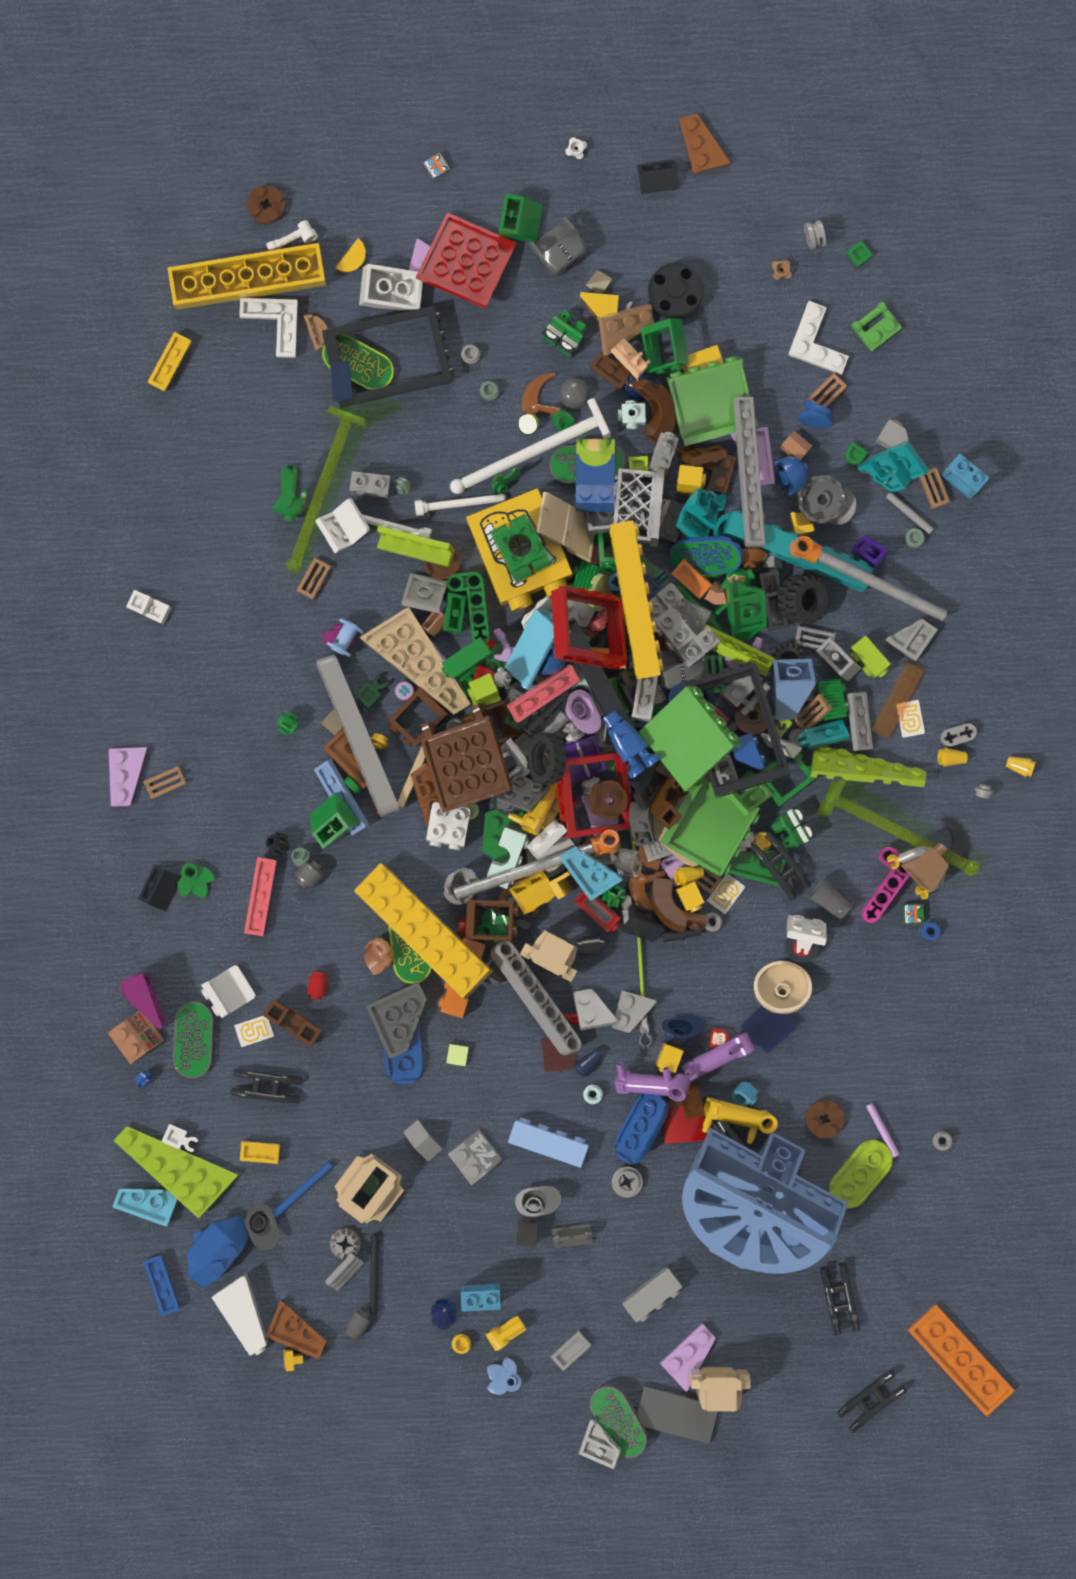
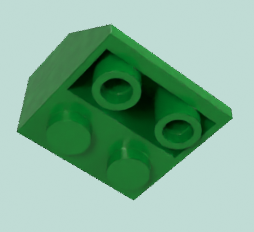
(520, 218)
(331, 821)

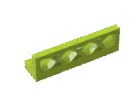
(415, 546)
(741, 652)

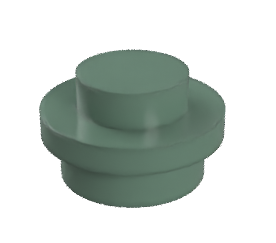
(489, 390)
(401, 485)
(300, 856)

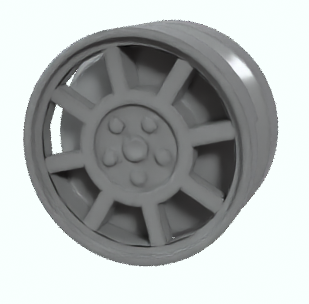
(815, 234)

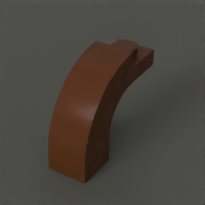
(661, 409)
(665, 801)
(668, 912)

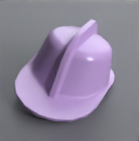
(583, 712)

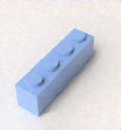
(548, 1143)

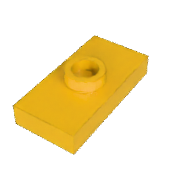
(260, 1152)

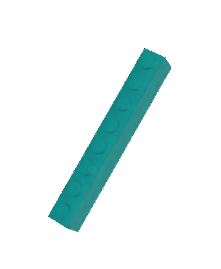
(778, 546)

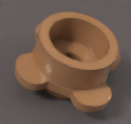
(785, 265)

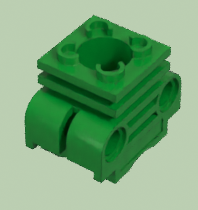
(519, 566)

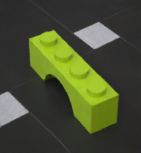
(484, 691)

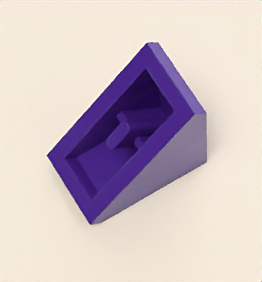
(870, 551)

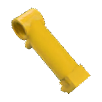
(533, 821)
(738, 1115)

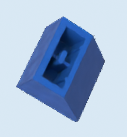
(748, 754)

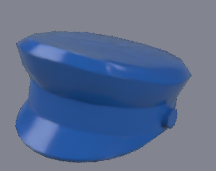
(816, 415)

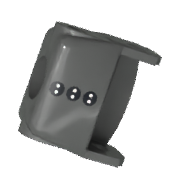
(560, 248)
(676, 671)

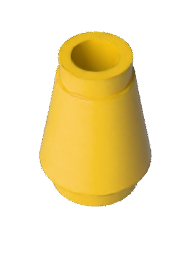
(951, 757)
(1021, 765)
(686, 875)

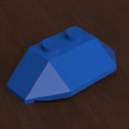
(216, 1249)

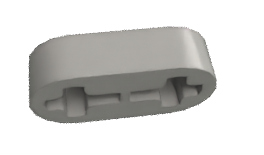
(960, 739)

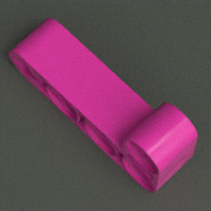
(884, 888)

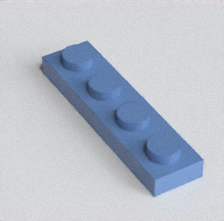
(334, 783)

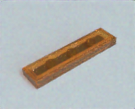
(897, 700)

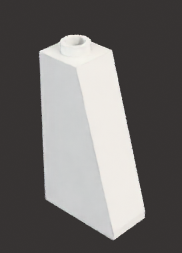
(242, 1314)

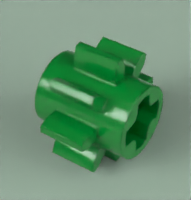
(288, 723)
(614, 895)

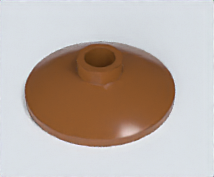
(752, 557)

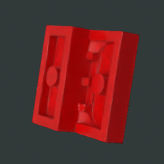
(679, 1129)

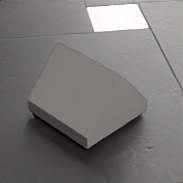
(772, 562)

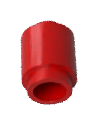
(317, 985)

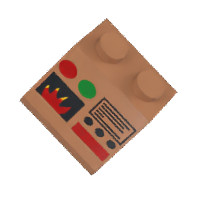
(136, 1037)

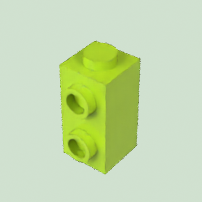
(870, 657)

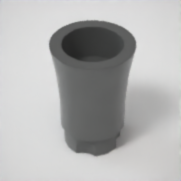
(830, 899)

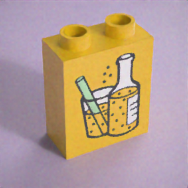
(503, 583)

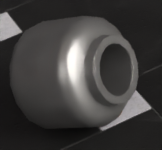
(308, 874)

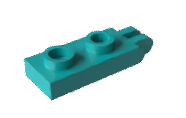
(823, 735)

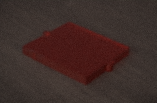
(553, 1059)

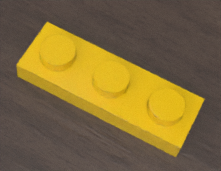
(169, 362)

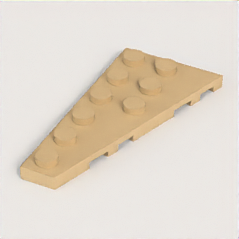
(411, 652)

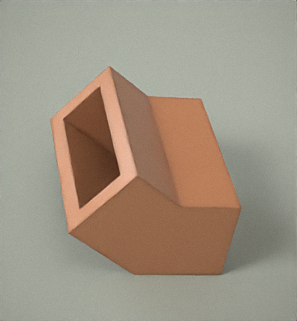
(796, 446)
(716, 594)
(434, 623)

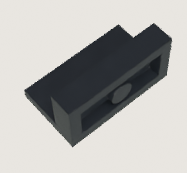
(658, 176)
(159, 887)
(643, 923)

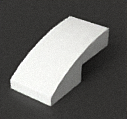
(148, 607)

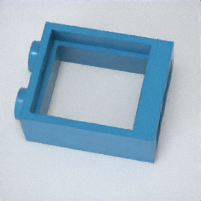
(962, 478)
(481, 1294)

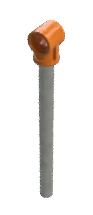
(813, 553)
(597, 846)

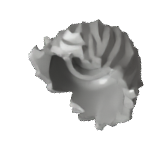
(457, 879)

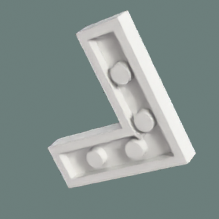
(276, 309)
(812, 353)

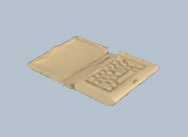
(565, 526)

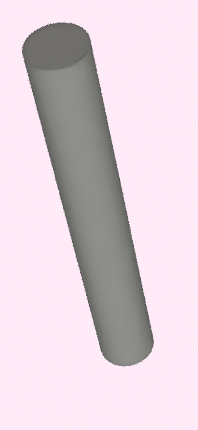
(909, 512)

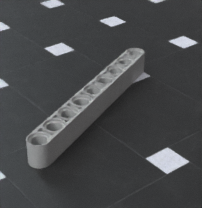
(357, 735)

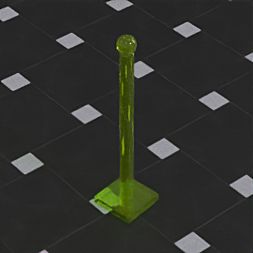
(294, 564)
(833, 799)

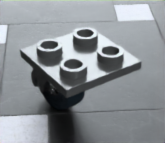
(524, 796)

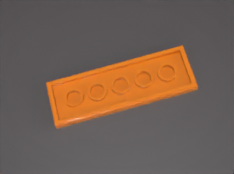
(961, 1360)

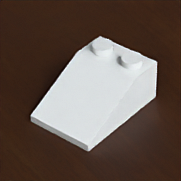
(390, 288)

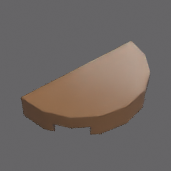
(315, 327)

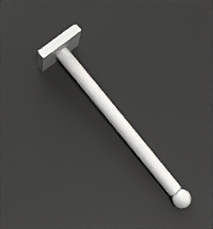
(458, 486)

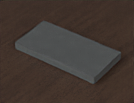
(675, 1414)

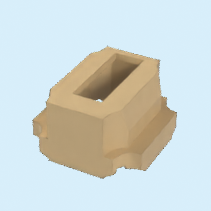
(552, 954)
(355, 1178)
(719, 1387)

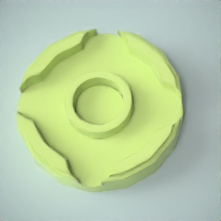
(600, 583)

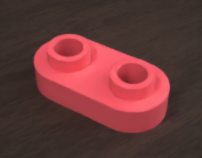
(598, 621)

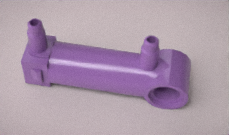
(719, 1056)
(674, 1087)

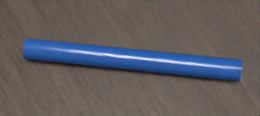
(302, 1189)

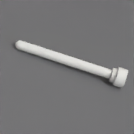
(423, 507)
(426, 532)

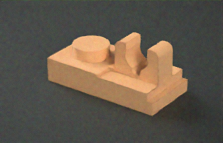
(630, 358)

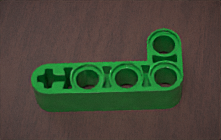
(473, 609)

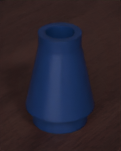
(586, 1064)

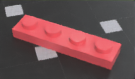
(543, 693)
(260, 896)

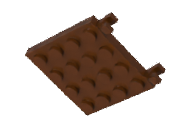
(466, 762)

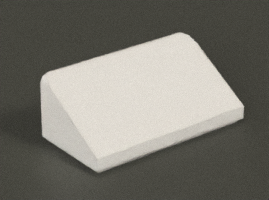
(789, 749)

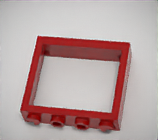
(615, 621)
(565, 795)

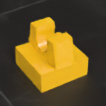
(291, 1359)

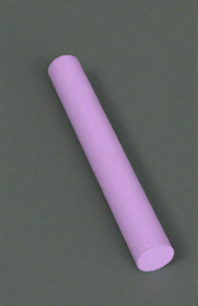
(882, 1129)

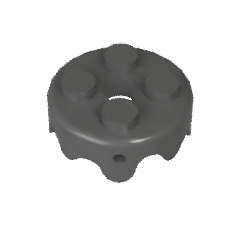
(810, 499)

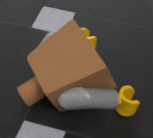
(924, 866)

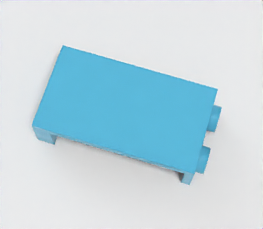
(532, 648)

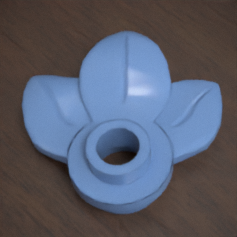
(500, 1377)

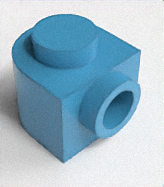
(744, 1094)

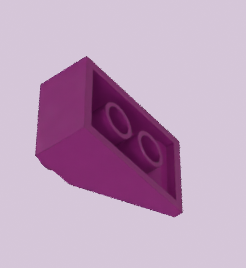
(142, 995)

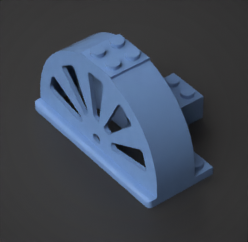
(758, 1207)

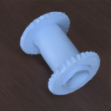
(345, 637)

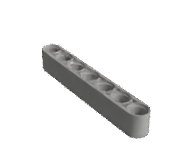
(543, 1003)

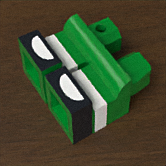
(556, 330)
(788, 821)

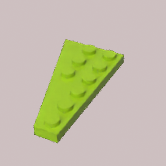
(862, 768)
(185, 1176)

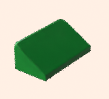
(454, 613)

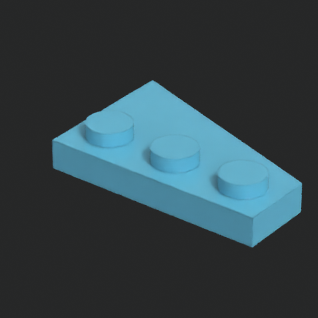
(589, 873)
(147, 1204)

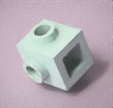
(635, 408)

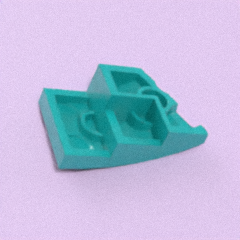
(895, 467)
(700, 513)

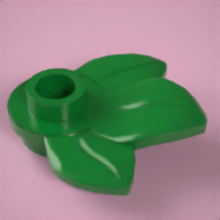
(501, 483)
(195, 883)
(496, 924)

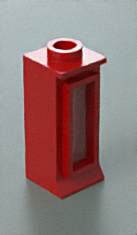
(599, 912)

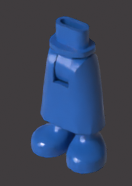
(629, 743)

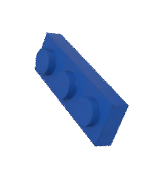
(161, 1285)

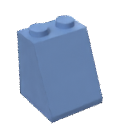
(791, 686)

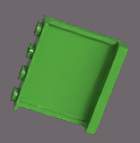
(706, 397)
(689, 737)
(709, 829)

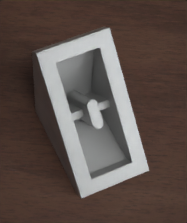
(422, 1140)

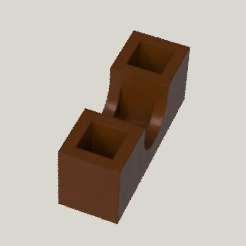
(293, 1022)

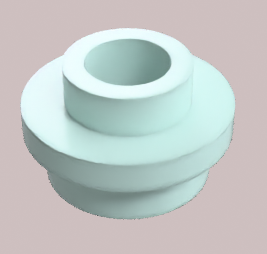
(588, 1089)

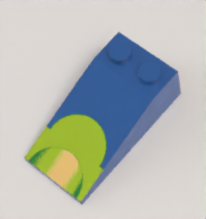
(595, 475)

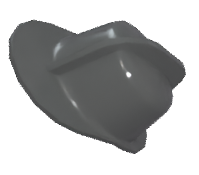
(538, 1201)
(262, 1227)

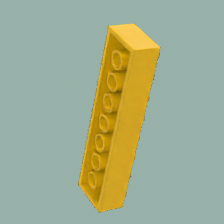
(247, 276)
(634, 599)
(423, 931)

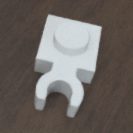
(176, 1137)

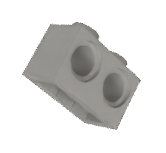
(370, 484)

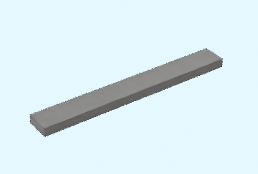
(749, 472)

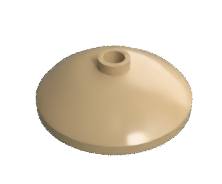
(786, 978)

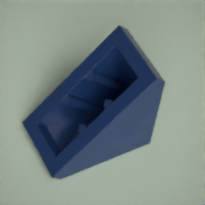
(341, 381)

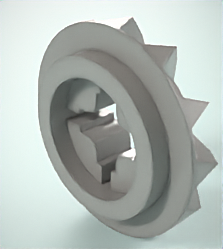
(623, 1190)
(339, 1236)

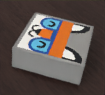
(436, 166)

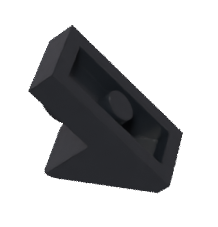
(645, 787)

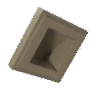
(599, 282)

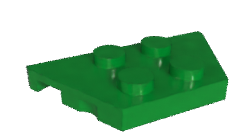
(745, 610)
(493, 830)

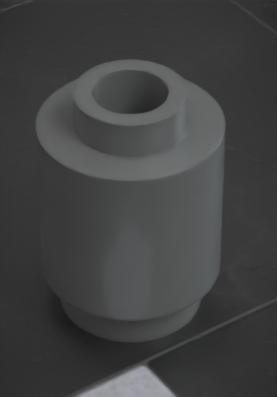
(358, 1324)

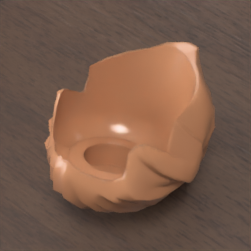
(378, 955)

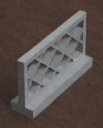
(655, 502)

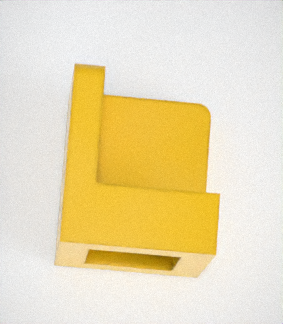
(800, 524)

